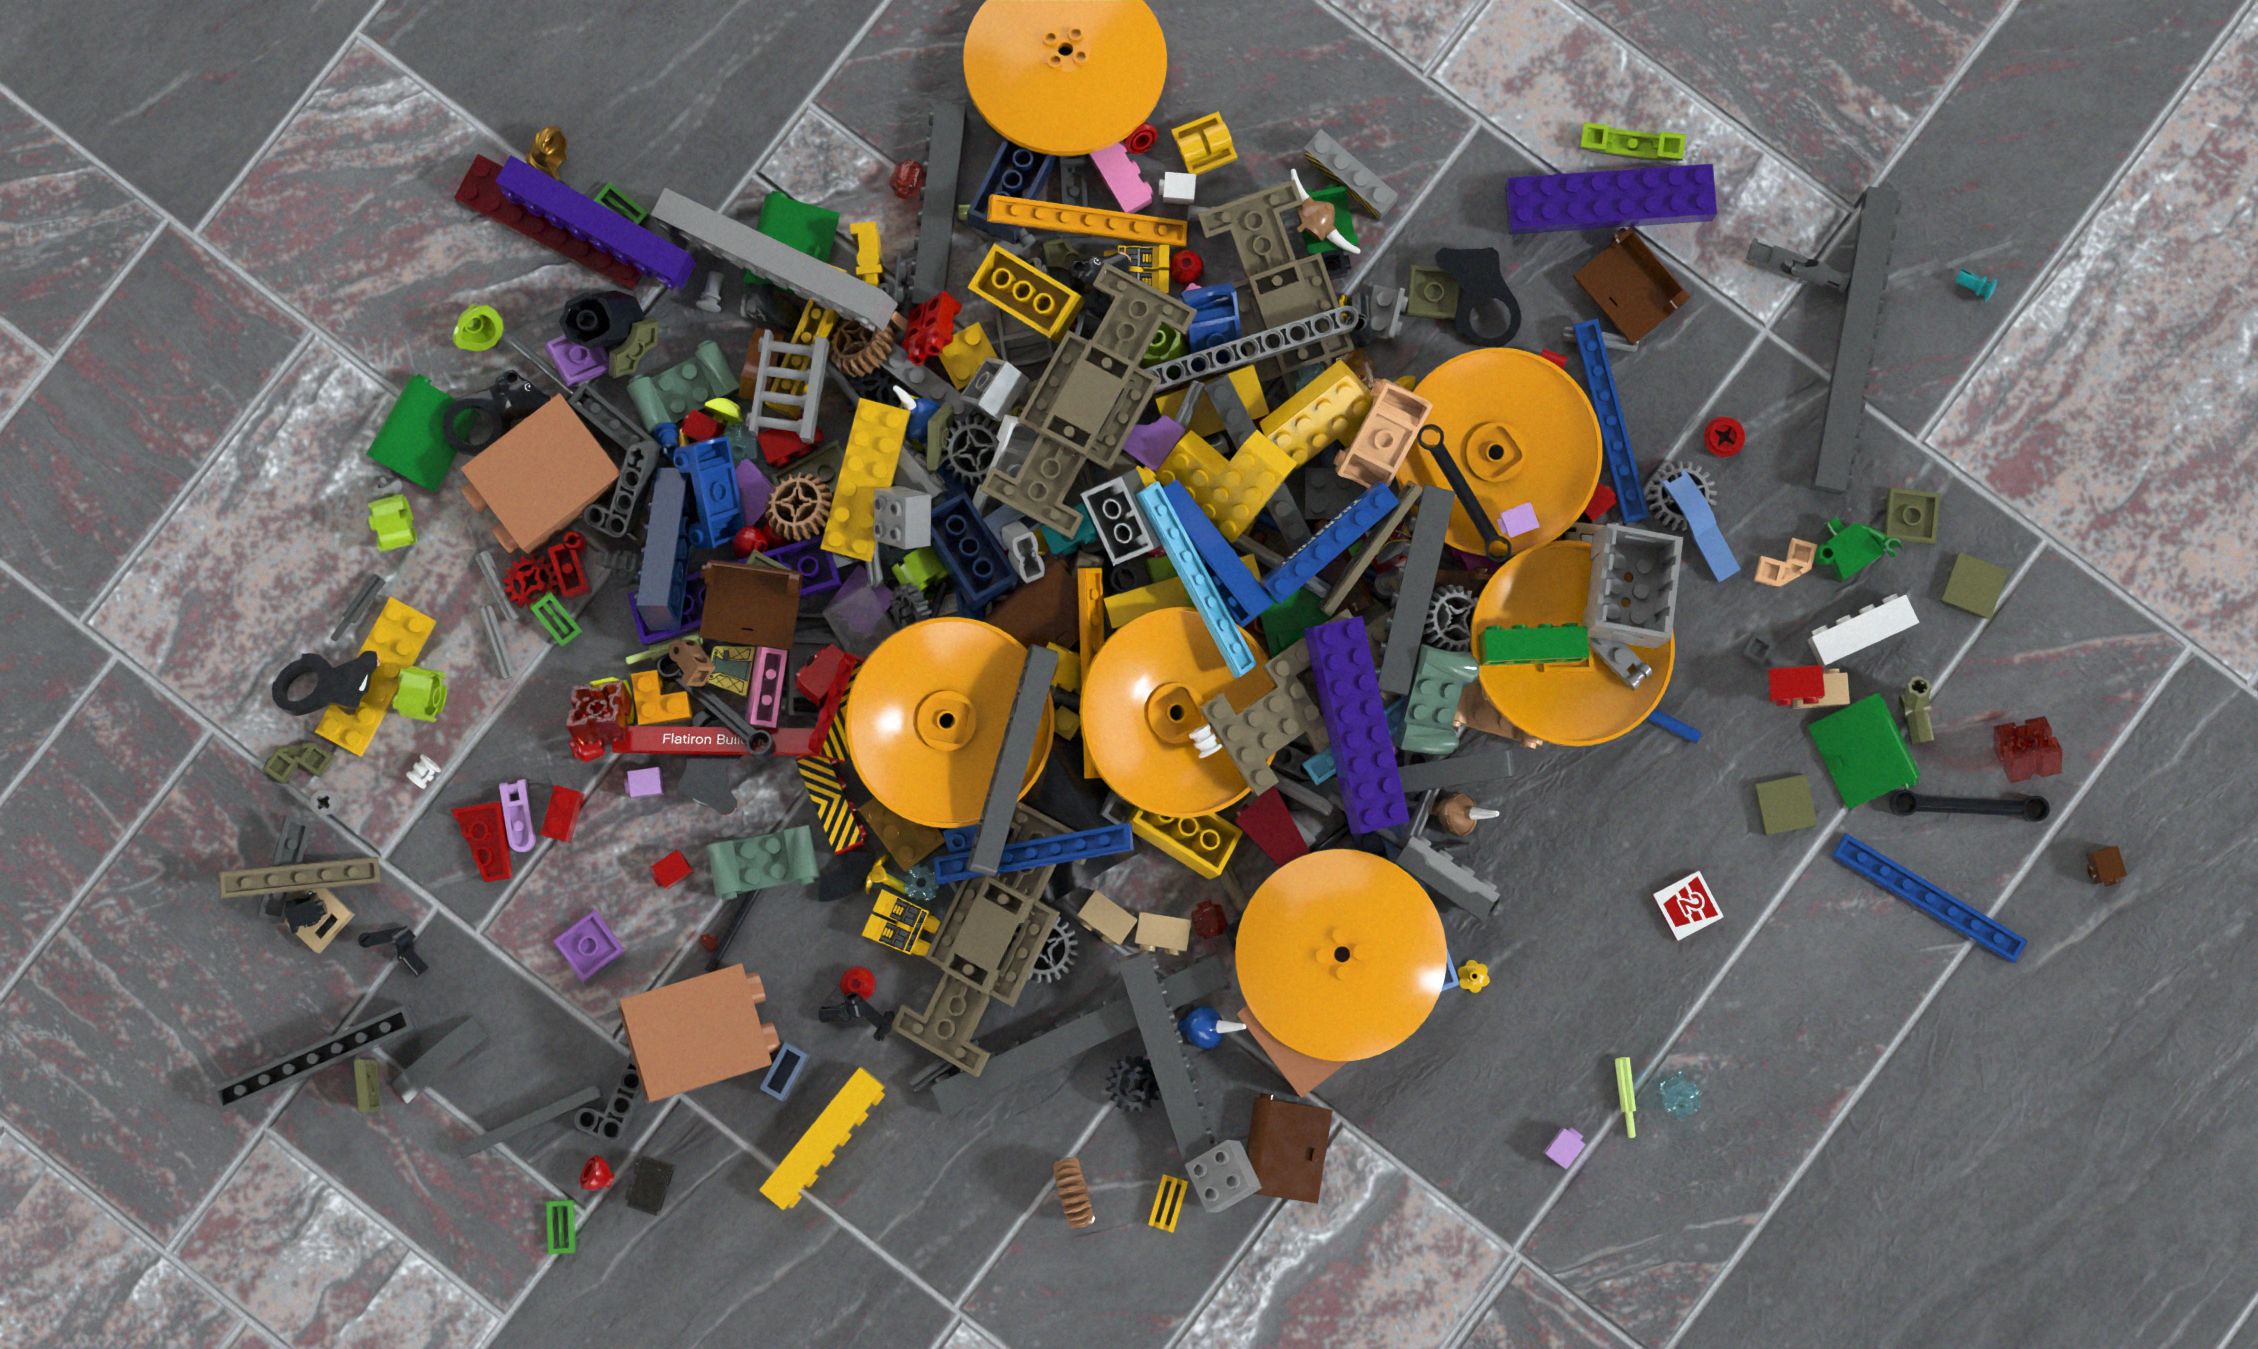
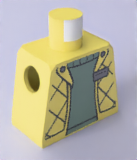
(732, 668)

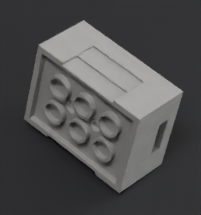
(1654, 566)

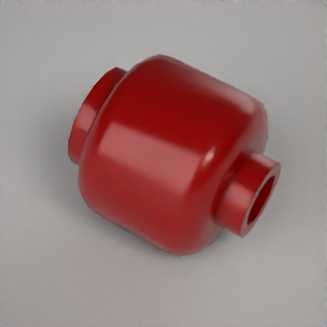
(588, 752)

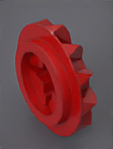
(1736, 436)

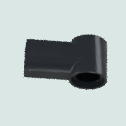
(1362, 333)

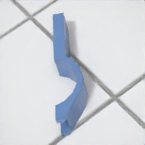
(1703, 526)

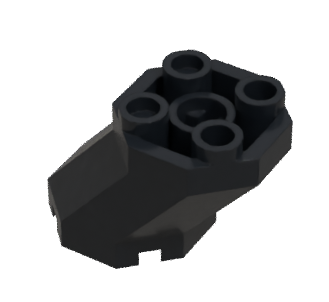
(600, 318)

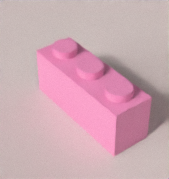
(1122, 178)
(766, 686)

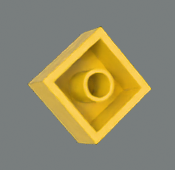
(966, 355)

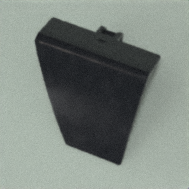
(1076, 803)

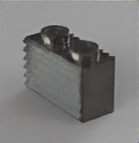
(650, 1185)

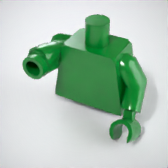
(1853, 547)

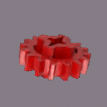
(536, 571)

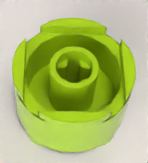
(1165, 346)
(393, 522)
(921, 569)
(420, 693)

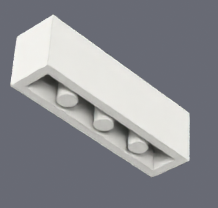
(1862, 631)

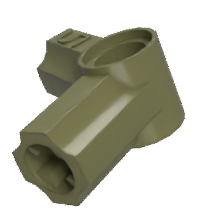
(1915, 709)

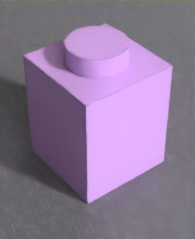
(1517, 520)
(644, 783)
(1565, 1147)

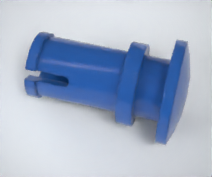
(667, 436)

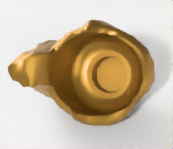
(548, 151)

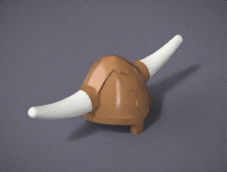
(1318, 219)
(1457, 813)

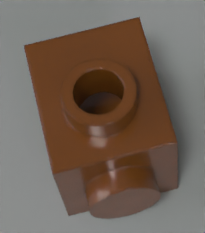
(2106, 866)

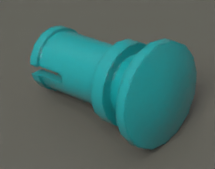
(1976, 283)

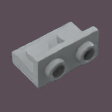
(1385, 310)

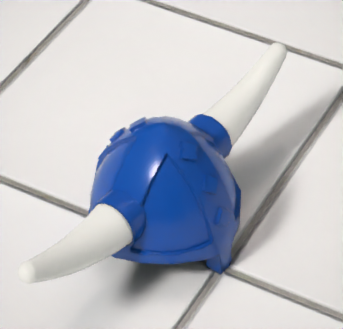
(921, 411)
(1205, 1027)

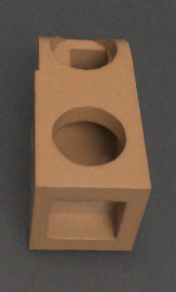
(692, 661)

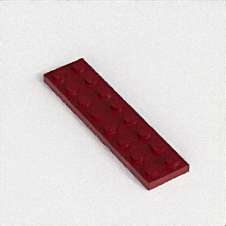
(484, 195)

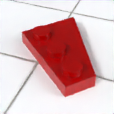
(487, 836)

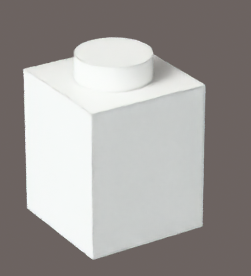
(1178, 188)

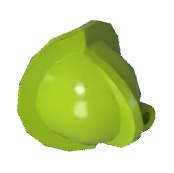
(478, 328)

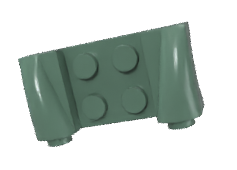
(683, 387)
(1434, 701)
(763, 862)

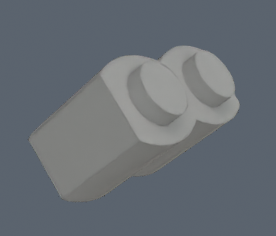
(1023, 551)

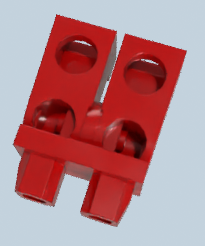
(931, 329)

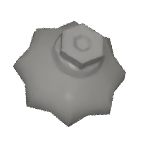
(387, 488)

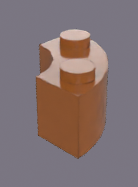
(750, 371)

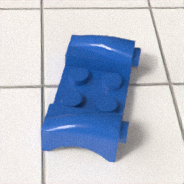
(1215, 320)
(714, 490)

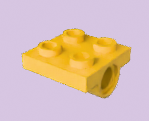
(1204, 144)

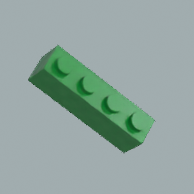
(1533, 645)

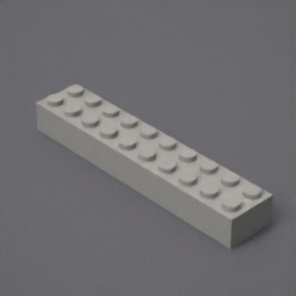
(774, 260)

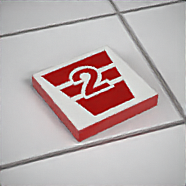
(1687, 905)

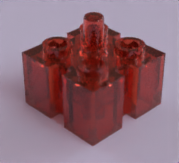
(599, 713)
(2027, 749)

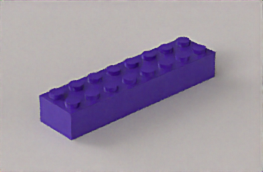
(1610, 199)
(595, 222)
(806, 556)
(1356, 725)

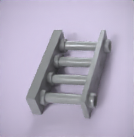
(809, 402)

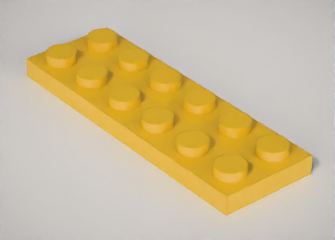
(867, 465)
(397, 641)

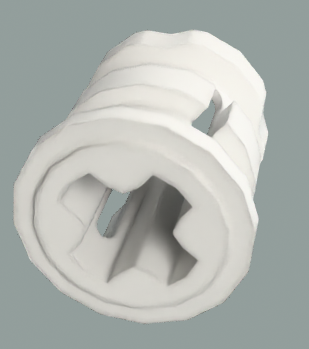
(1205, 740)
(423, 771)

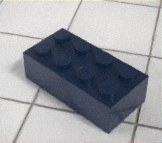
(1014, 174)
(970, 552)

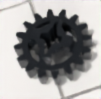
(878, 389)
(1123, 1082)

